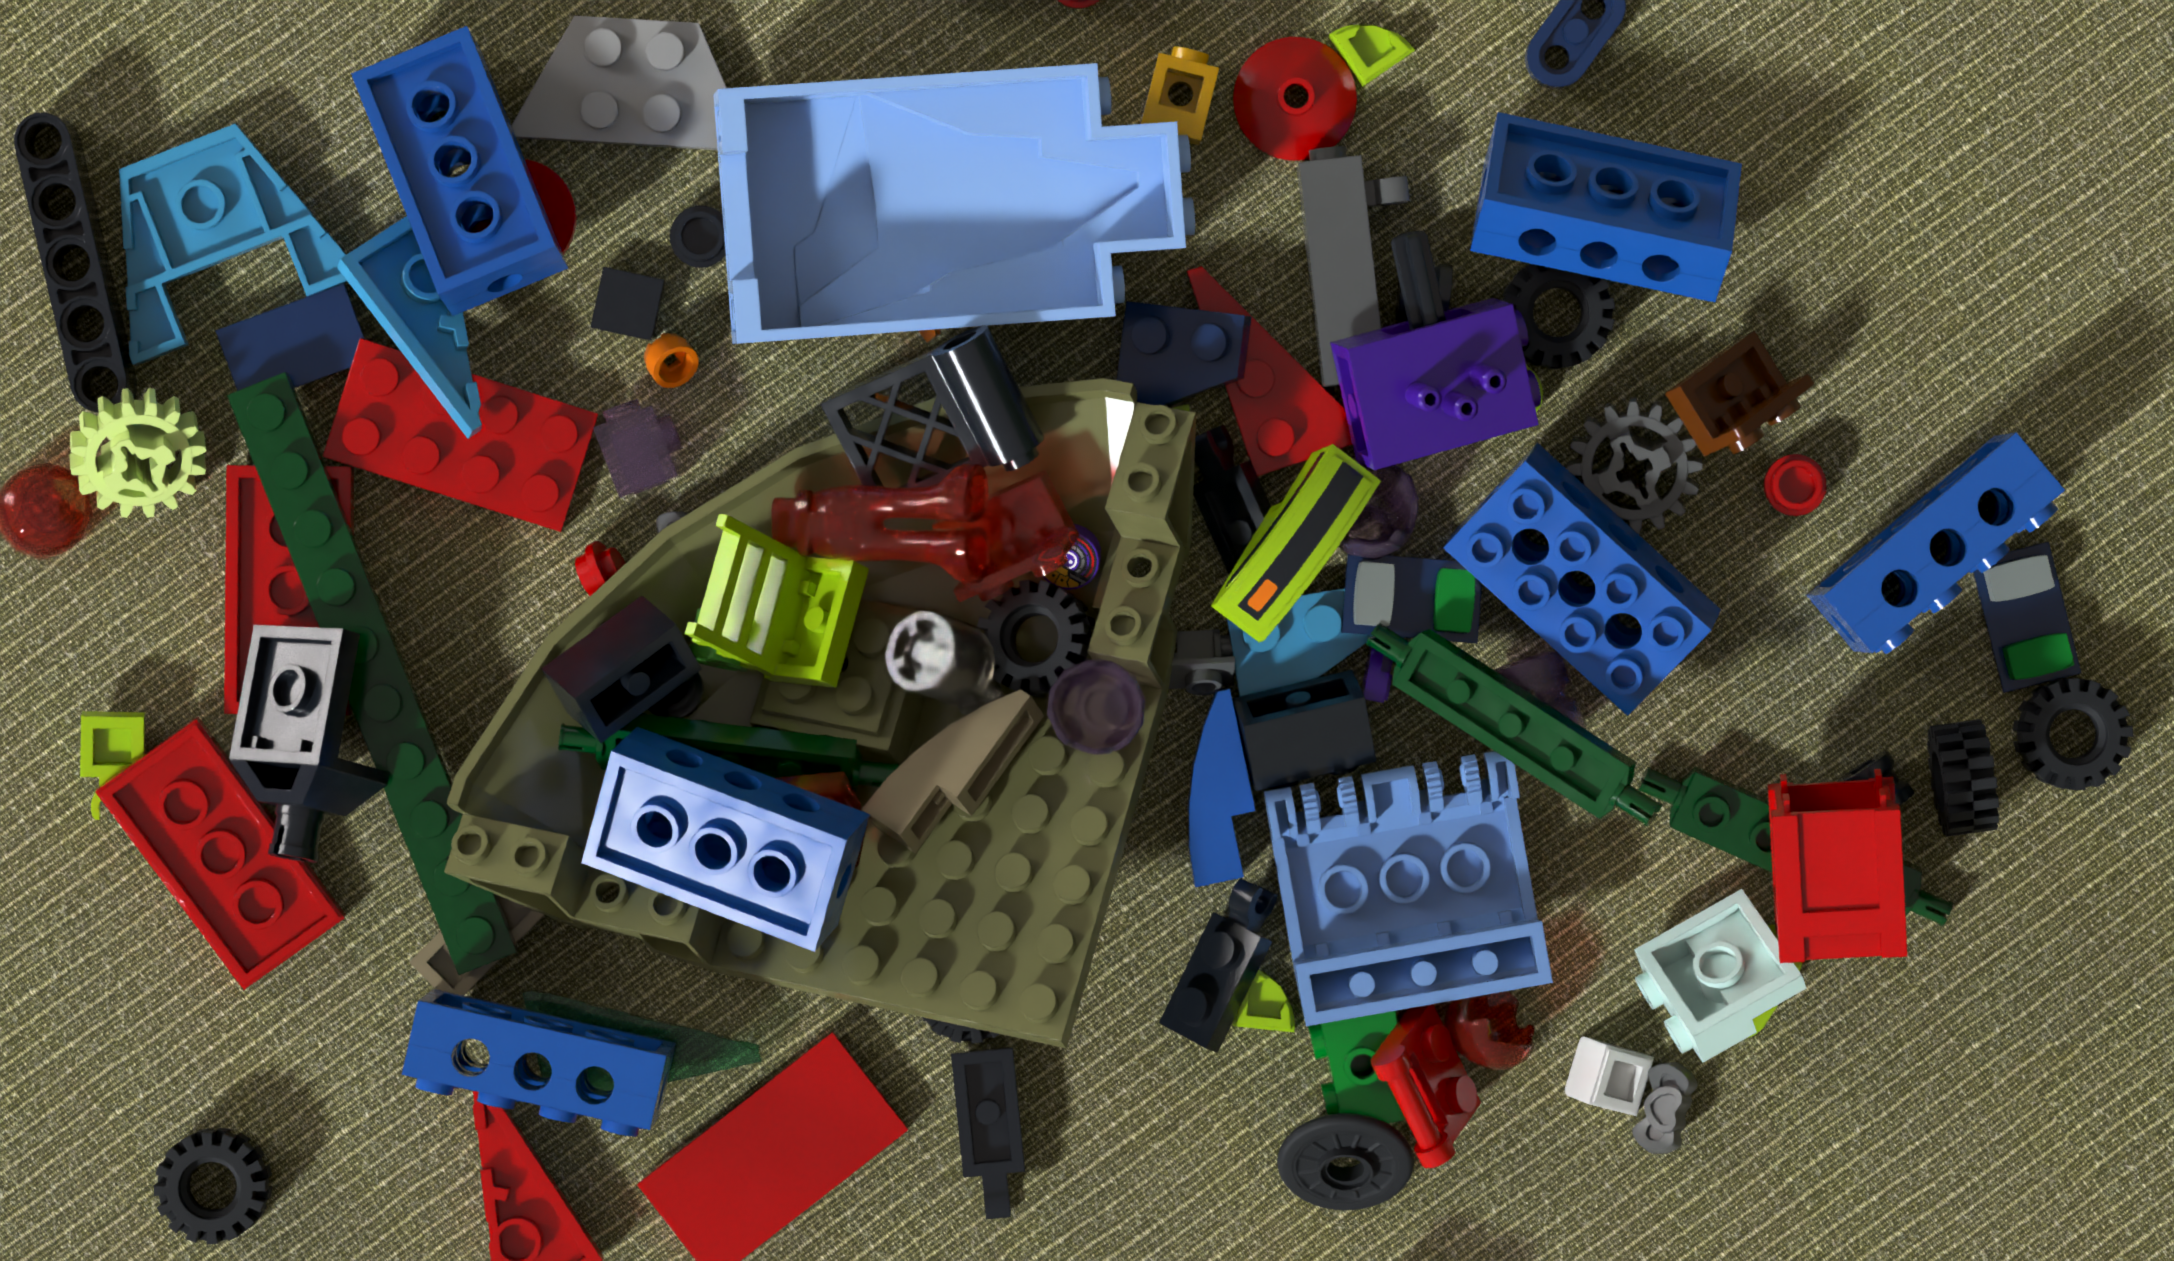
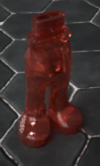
(850, 523)

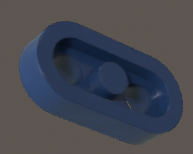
(1576, 36)

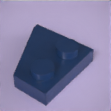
(1180, 351)

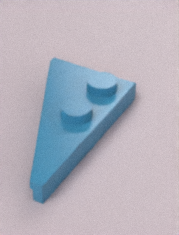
(402, 297)
(1298, 648)

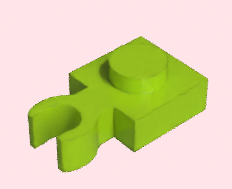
(109, 745)

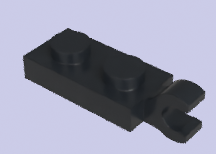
(1228, 496)
(1221, 968)
(989, 1122)

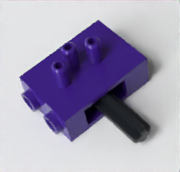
(1436, 376)

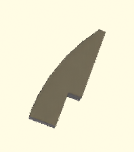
(952, 769)

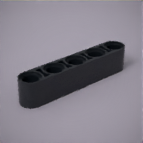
(55, 240)

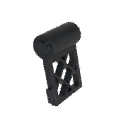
(977, 396)

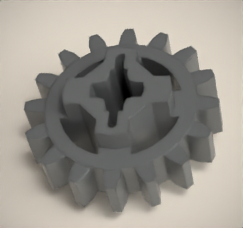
(1660, 452)

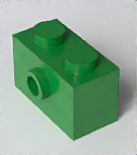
(1349, 1052)

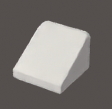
(1608, 1076)

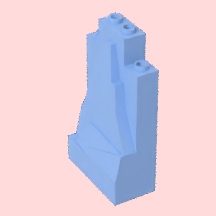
(937, 201)

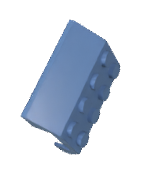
(1407, 891)

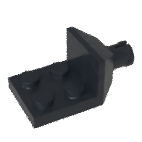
(293, 733)

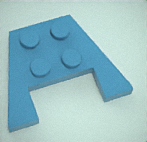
(201, 210)

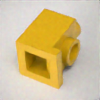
(1186, 68)

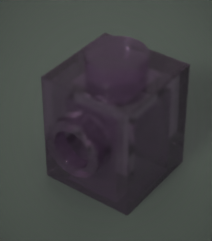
(638, 447)

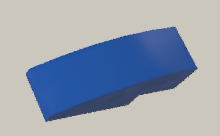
(1216, 793)

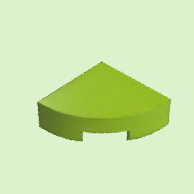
(1370, 50)
(1265, 1006)

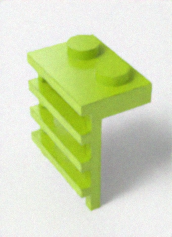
(778, 607)

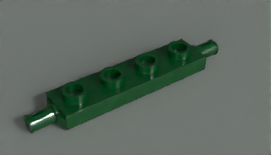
(1514, 723)
(756, 748)
(1740, 825)

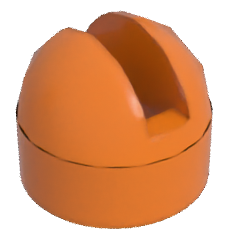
(680, 370)

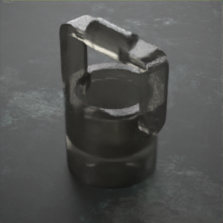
(943, 660)

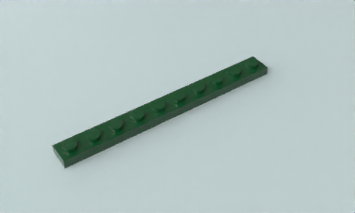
(380, 685)

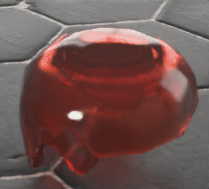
(43, 511)
(1487, 1031)

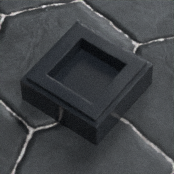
(628, 304)

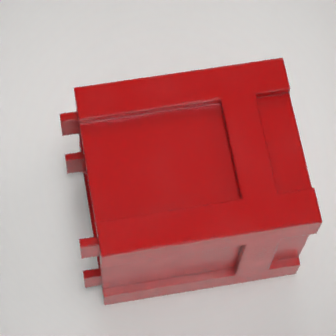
(1837, 869)

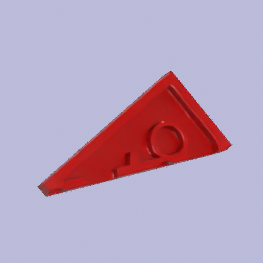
(1278, 403)
(521, 1200)

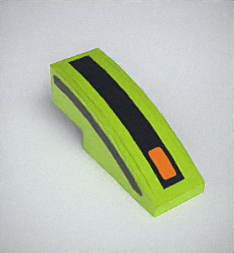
(1295, 541)

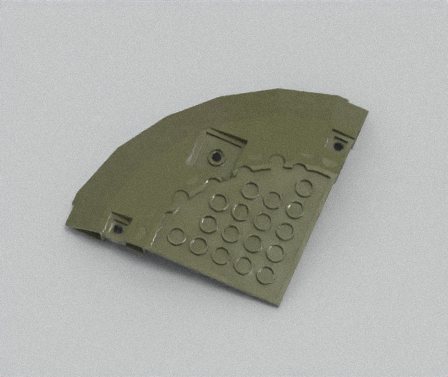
(995, 905)

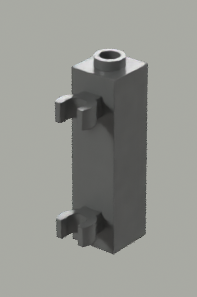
(1340, 246)

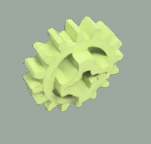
(136, 457)

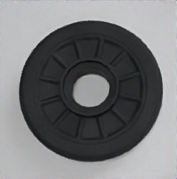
(1380, 1148)

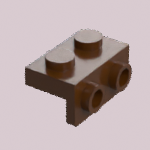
(1734, 396)

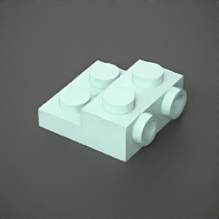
(1716, 976)

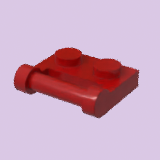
(1427, 1083)

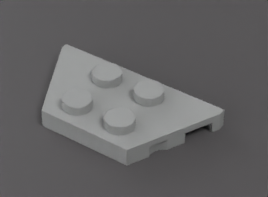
(626, 86)

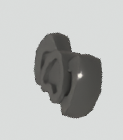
(1665, 1108)

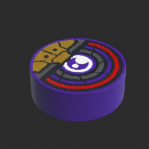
(1081, 564)

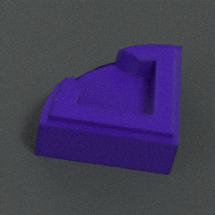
(1377, 677)

